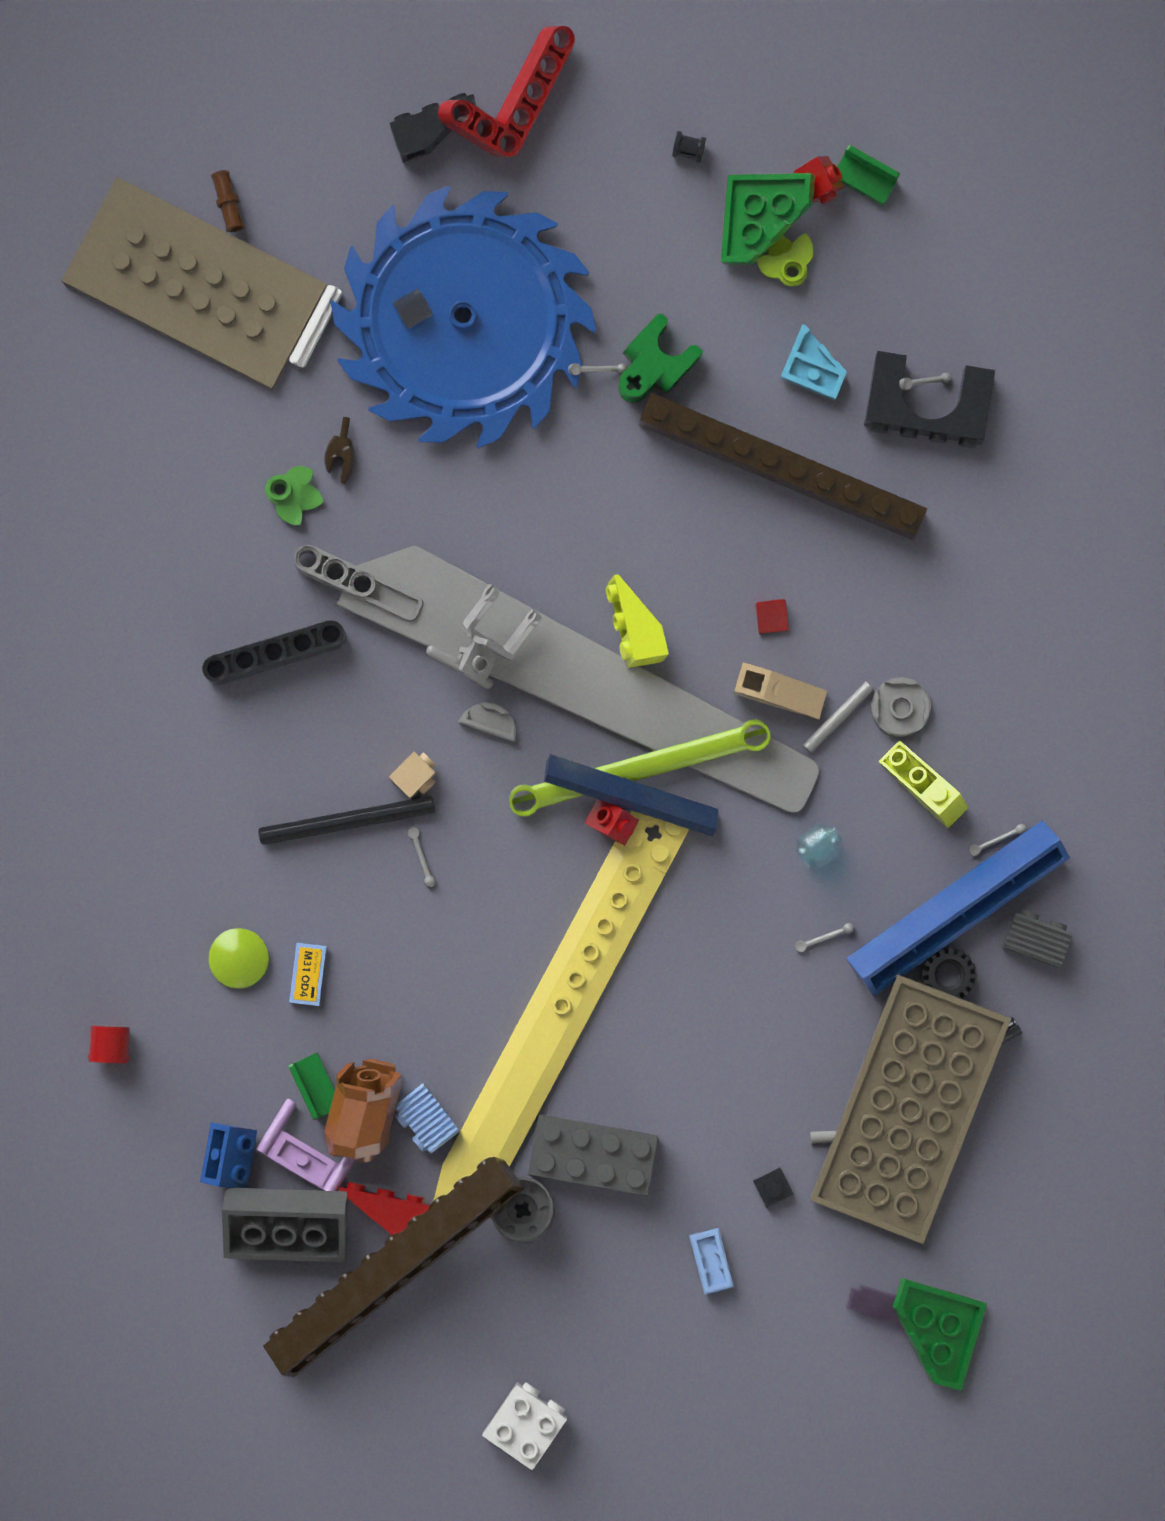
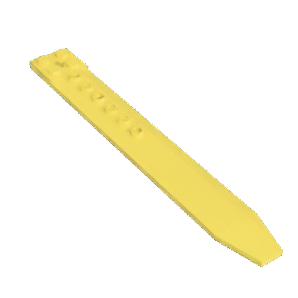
(563, 1000)

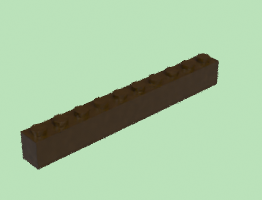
(782, 466)
(393, 1266)

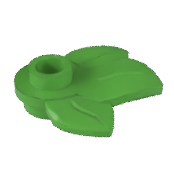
(298, 494)

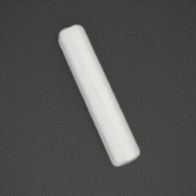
(315, 327)

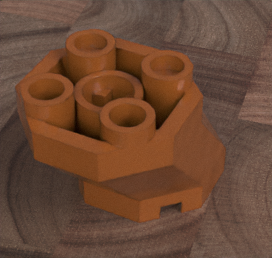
(362, 1109)

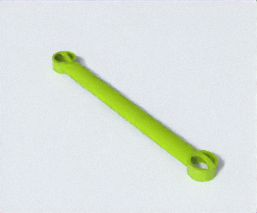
(651, 764)

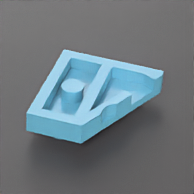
(813, 366)

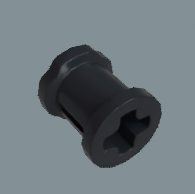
(689, 146)

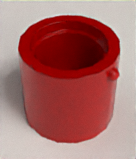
(109, 1044)

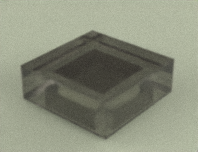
(412, 309)

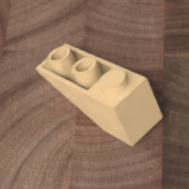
(779, 691)

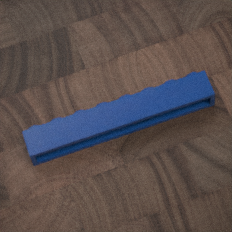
(958, 907)

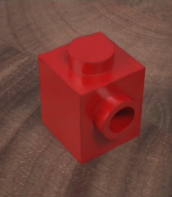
(827, 178)
(617, 825)

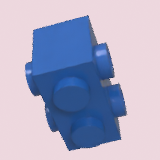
(228, 1156)

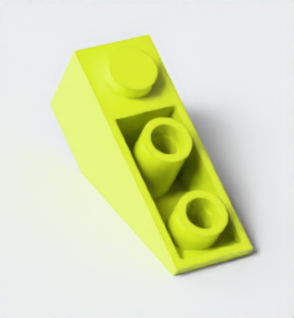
(639, 630)
(924, 784)

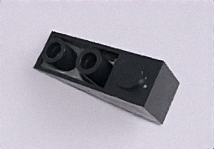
(423, 131)

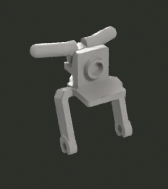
(483, 651)

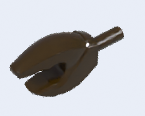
(341, 448)

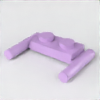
(299, 1157)

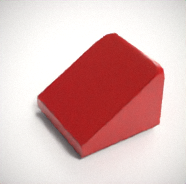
(771, 616)

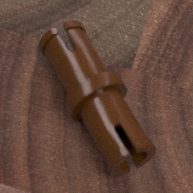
(227, 201)

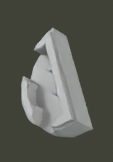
(490, 719)

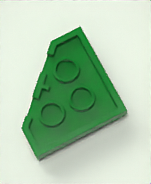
(761, 211)
(940, 1329)

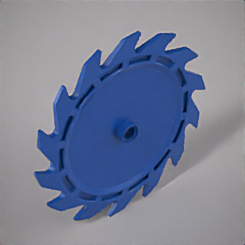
(476, 367)

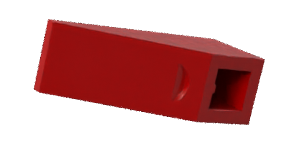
(384, 1208)

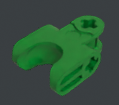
(651, 365)

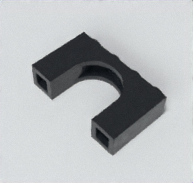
(888, 410)

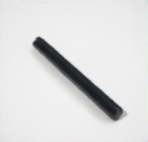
(346, 820)

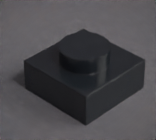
(773, 1187)

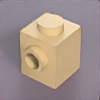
(414, 775)

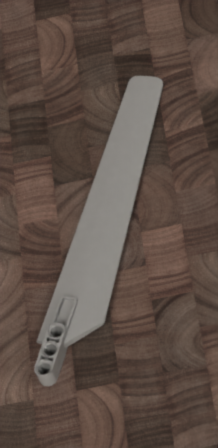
(432, 598)

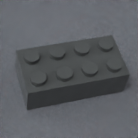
(593, 1154)
(285, 1224)

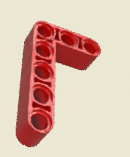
(517, 98)

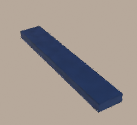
(631, 795)

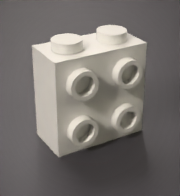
(525, 1424)

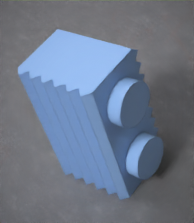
(426, 1119)

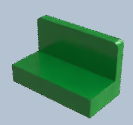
(867, 175)
(313, 1085)

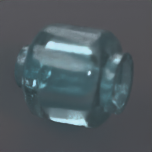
(818, 846)

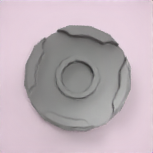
(900, 707)

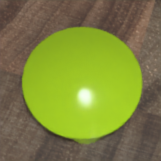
(238, 958)

